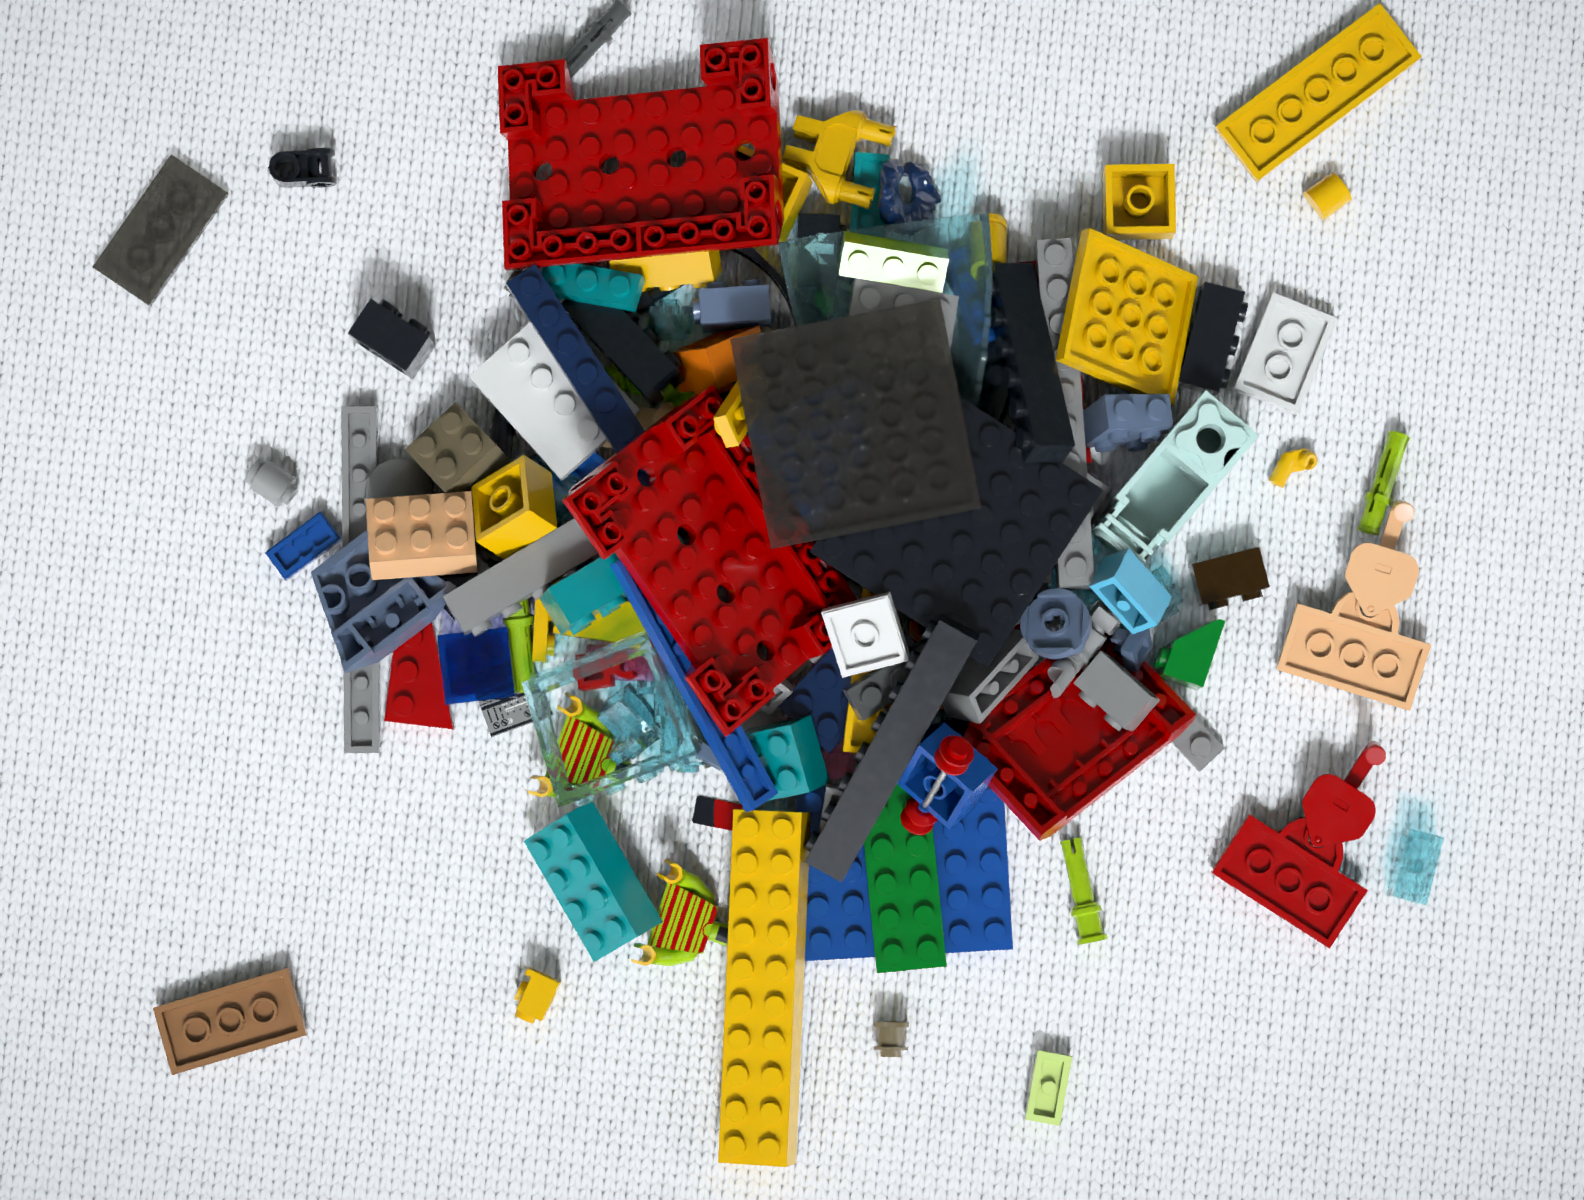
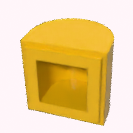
(1328, 195)

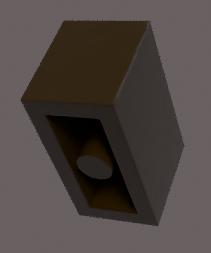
(1229, 577)

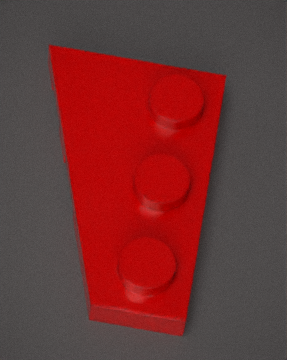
(417, 684)

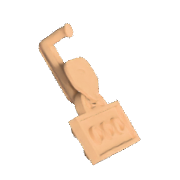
(1358, 650)

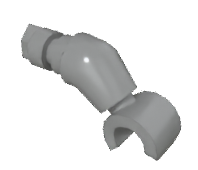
(1065, 669)

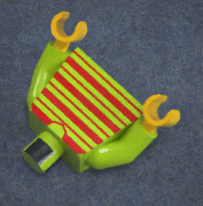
(583, 747)
(687, 919)

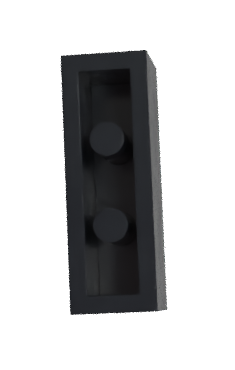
(1212, 338)

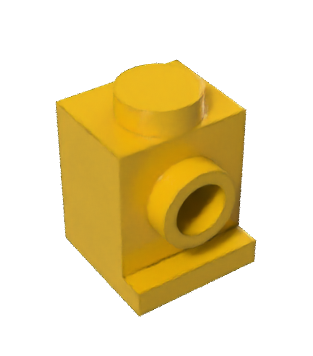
(535, 996)

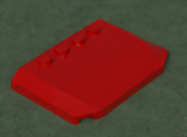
(1062, 752)

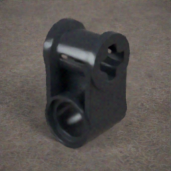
(306, 168)

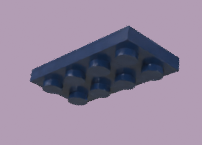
(823, 698)

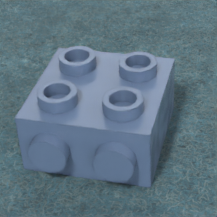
(732, 307)
(1127, 421)

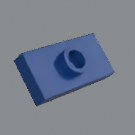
(303, 546)

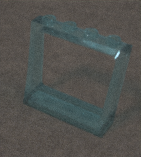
(540, 683)

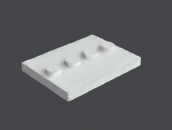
(541, 402)

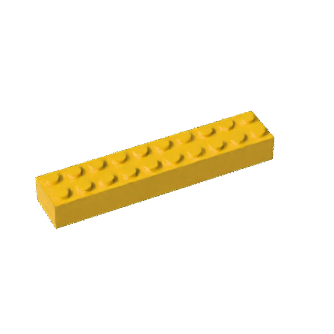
(764, 988)

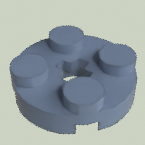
(1069, 638)

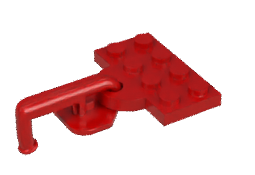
(1300, 878)

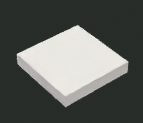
(866, 634)

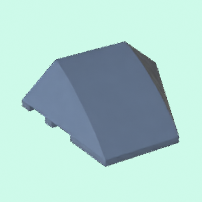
(373, 615)

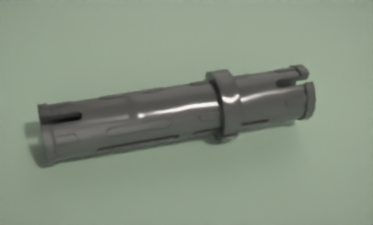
(617, 14)

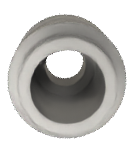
(271, 482)

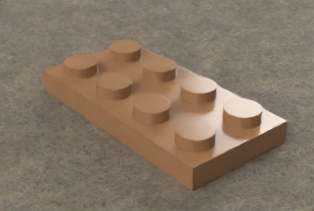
(230, 1021)

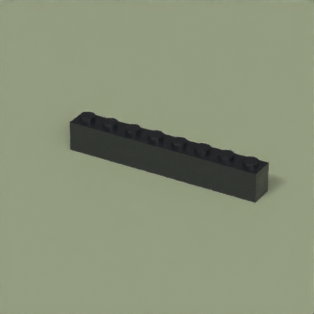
(892, 746)

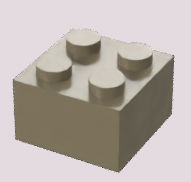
(456, 452)

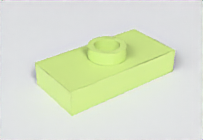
(1048, 1087)

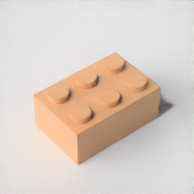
(421, 535)

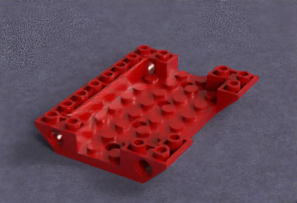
(646, 202)
(717, 500)

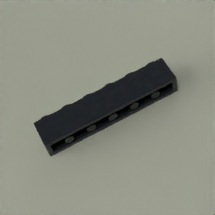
(1029, 365)

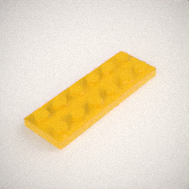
(1318, 92)

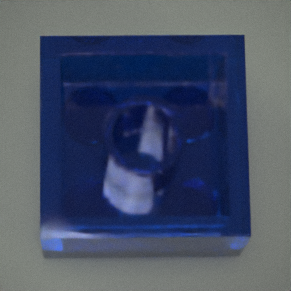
(477, 667)

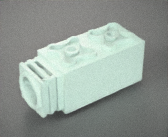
(1175, 478)

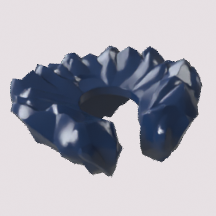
(923, 198)

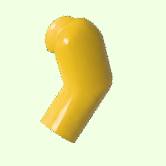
(1291, 462)

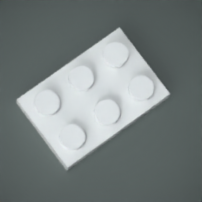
(1285, 353)

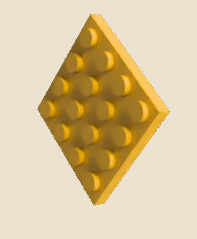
(1126, 316)

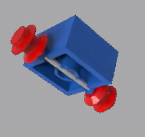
(944, 781)

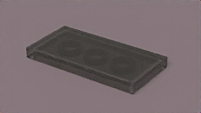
(160, 230)

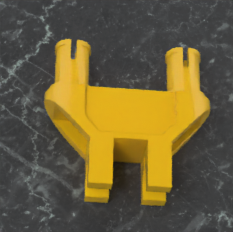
(833, 153)

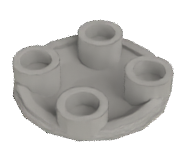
(396, 479)

